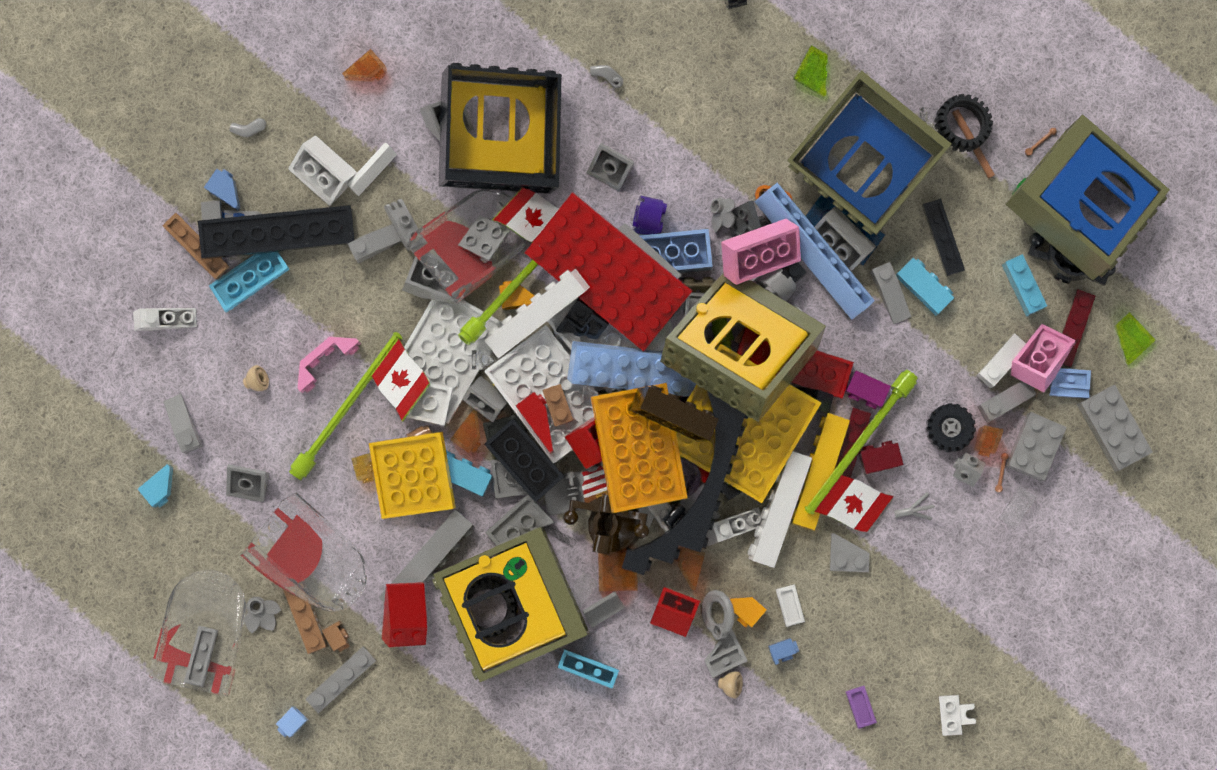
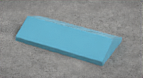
(248, 279)

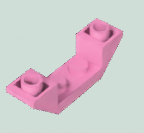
(306, 379)

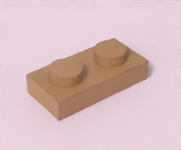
(557, 405)

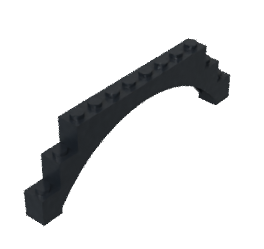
(694, 525)

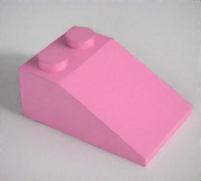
(1042, 357)

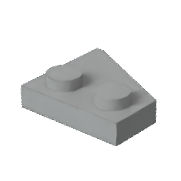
(847, 556)
(725, 656)

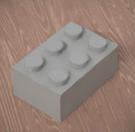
(1035, 446)

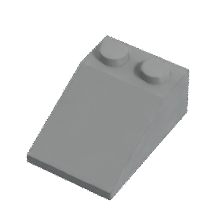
(424, 285)

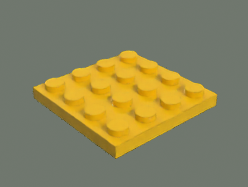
(412, 475)

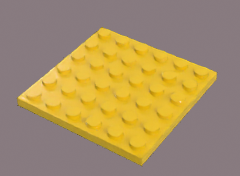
(764, 443)

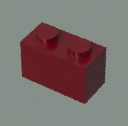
(880, 458)

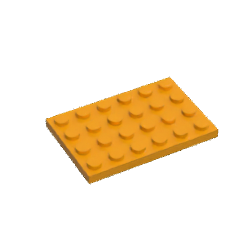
(636, 454)

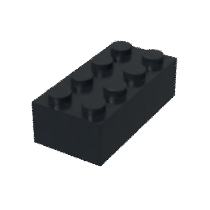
(524, 460)

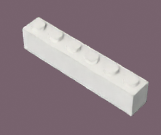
(537, 313)
(779, 510)

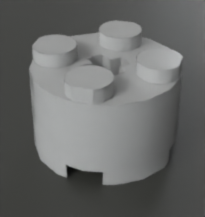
(777, 284)

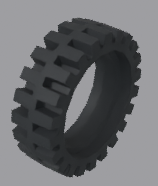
(978, 110)
(507, 595)

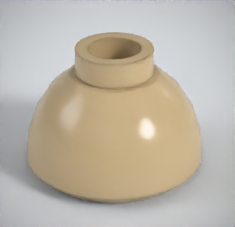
(256, 379)
(731, 684)

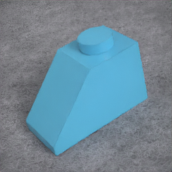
(158, 487)

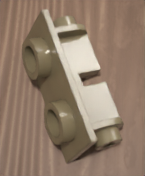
(695, 284)

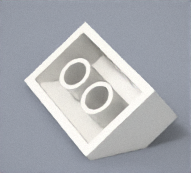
(322, 170)

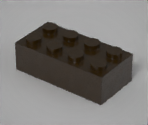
(673, 413)

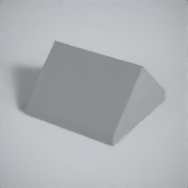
(610, 167)
(246, 483)

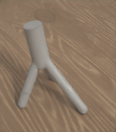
(914, 511)

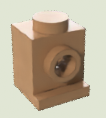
(337, 637)

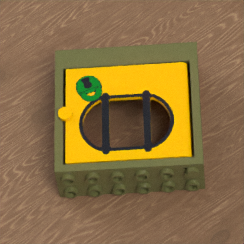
(537, 609)

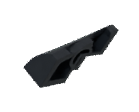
(583, 321)

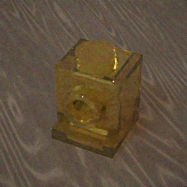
(363, 468)

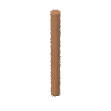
(968, 135)

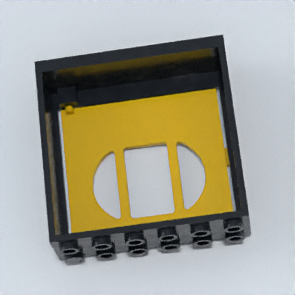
(463, 151)

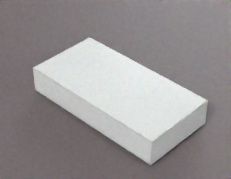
(790, 605)

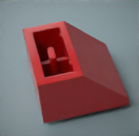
(585, 443)
(674, 611)

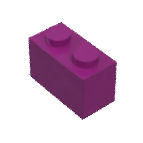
(867, 389)

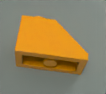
(517, 298)

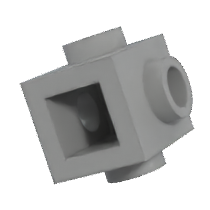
(968, 469)

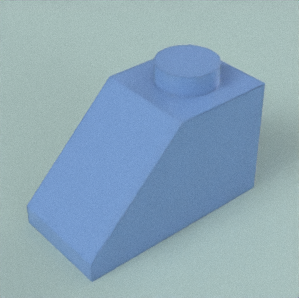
(224, 188)

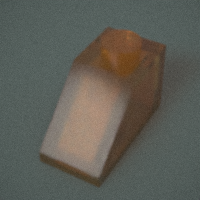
(366, 68)
(468, 434)
(987, 440)
(690, 565)

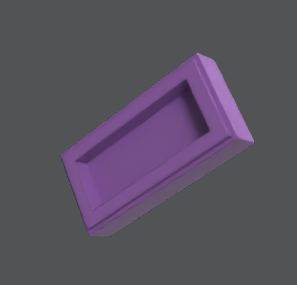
(861, 707)

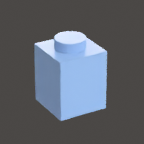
(291, 722)

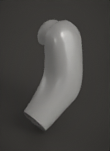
(608, 73)
(248, 130)

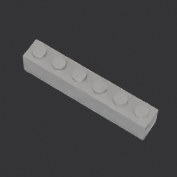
(435, 551)

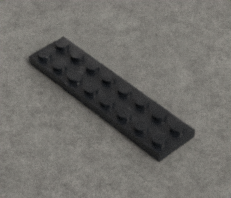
(275, 232)

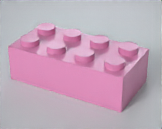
(761, 251)

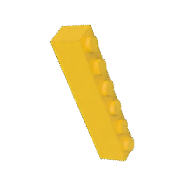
(821, 467)

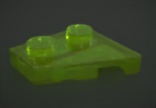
(813, 71)
(1133, 337)

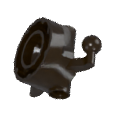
(626, 529)

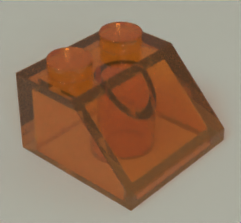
(612, 575)

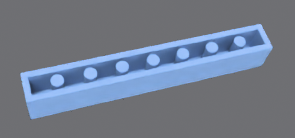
(817, 253)

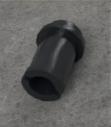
(674, 514)

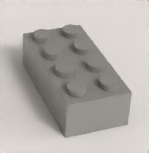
(1114, 428)

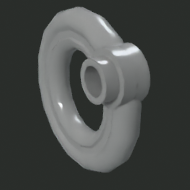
(720, 630)

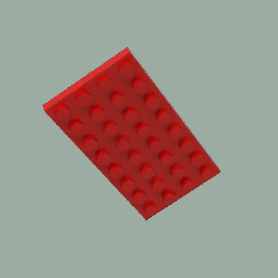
(623, 279)

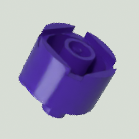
(648, 216)

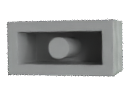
(485, 399)

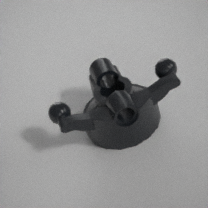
(1061, 265)

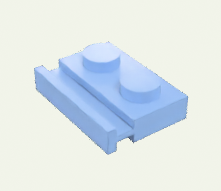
(1071, 383)

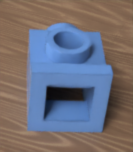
(783, 650)

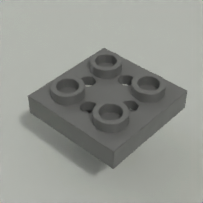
(746, 219)

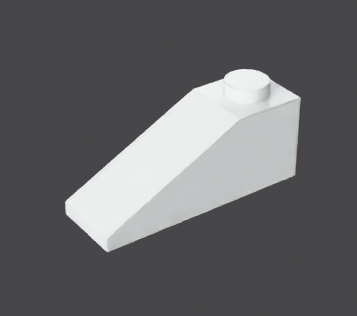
(1001, 362)

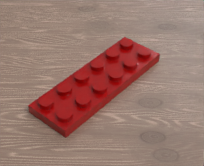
(820, 372)

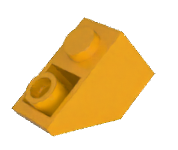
(747, 610)

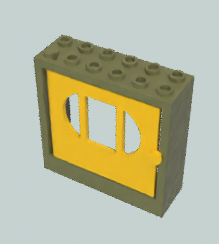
(761, 312)

